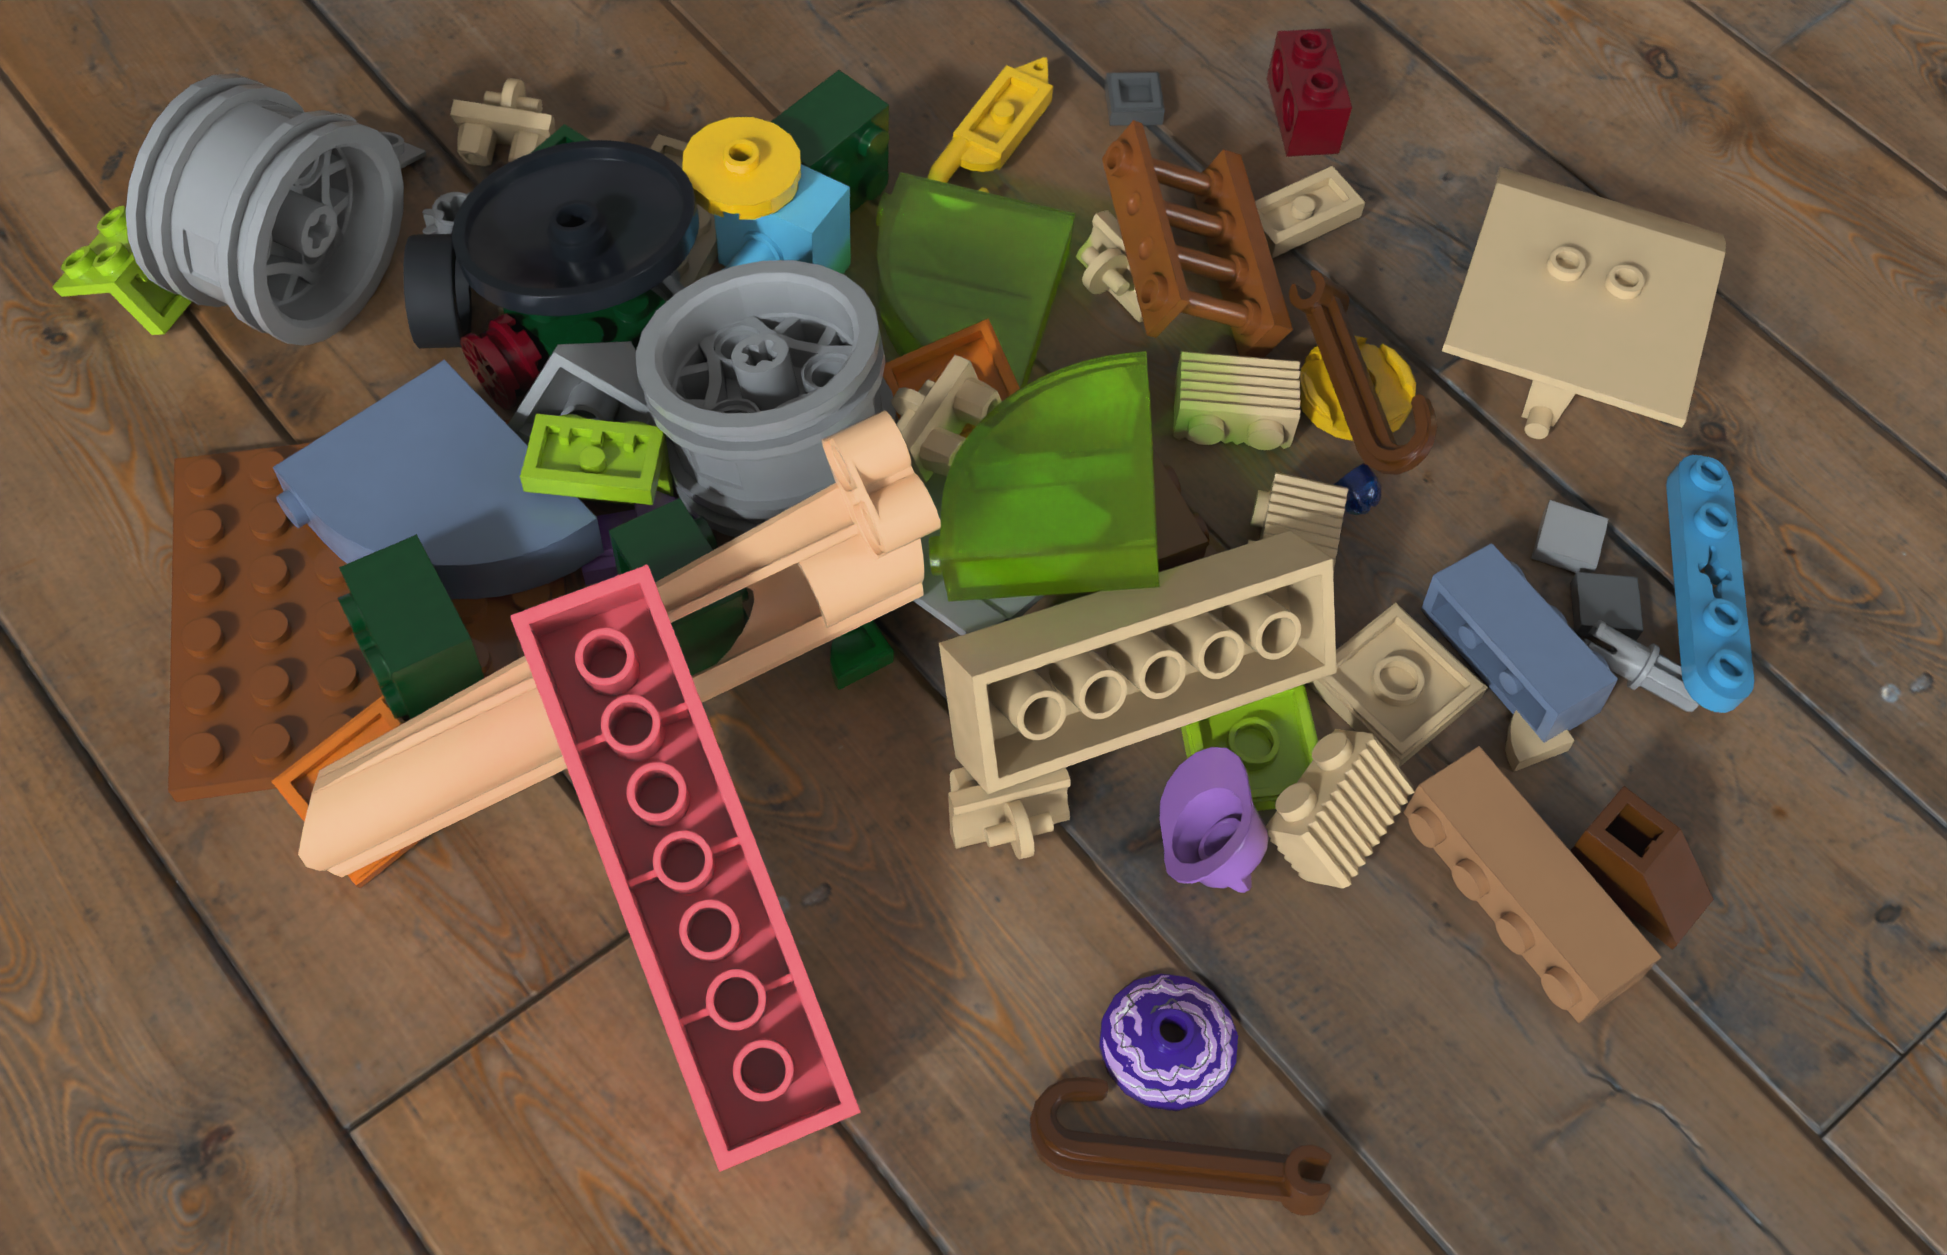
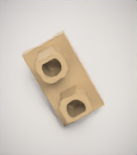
(502, 119)
(1108, 264)
(939, 413)
(1007, 814)

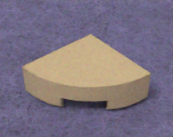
(1526, 748)

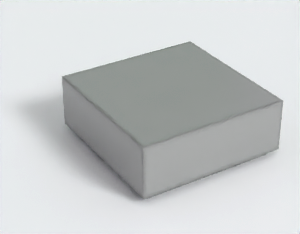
(1570, 538)

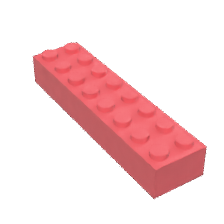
(685, 868)

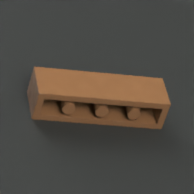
(1529, 885)

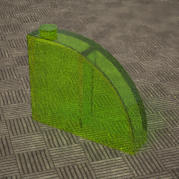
(965, 258)
(1055, 489)

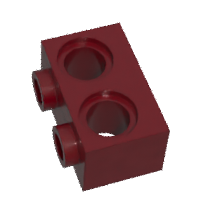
(1308, 92)

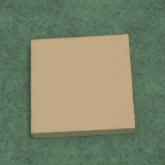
(1398, 684)

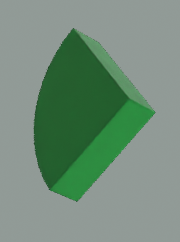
(859, 654)

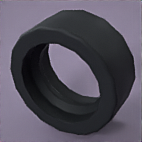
(435, 292)

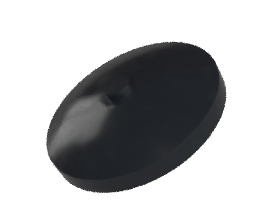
(576, 228)

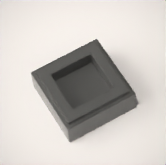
(1135, 98)
(1606, 599)

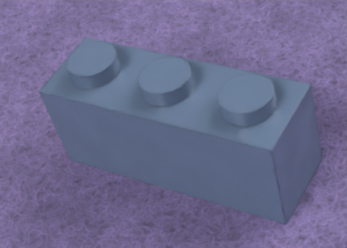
(1518, 643)

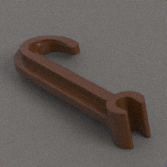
(1354, 386)
(1173, 1163)

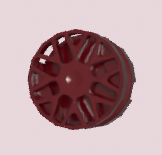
(502, 360)

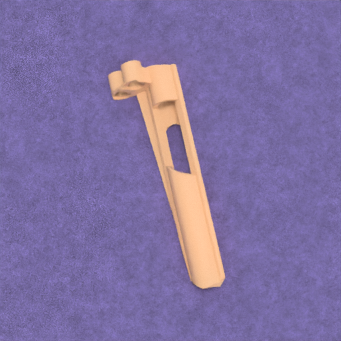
(812, 579)

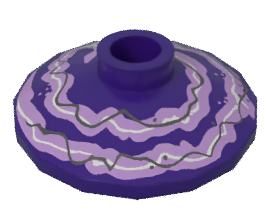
(1161, 1071)

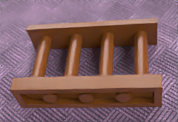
(1234, 236)

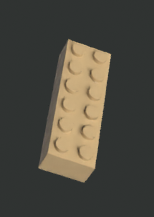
(1139, 660)

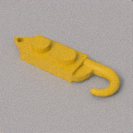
(997, 122)

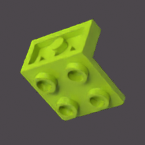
(110, 267)
(597, 460)

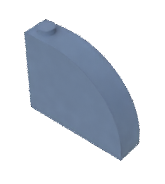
(441, 469)

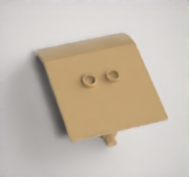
(1587, 300)

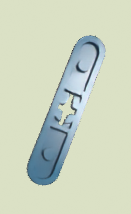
(1710, 621)

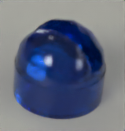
(1363, 490)

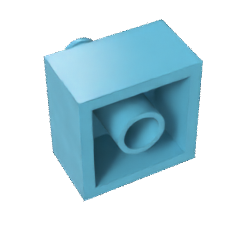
(806, 229)

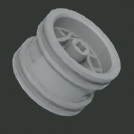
(265, 208)
(751, 381)

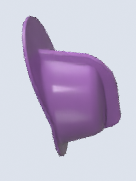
(1211, 822)

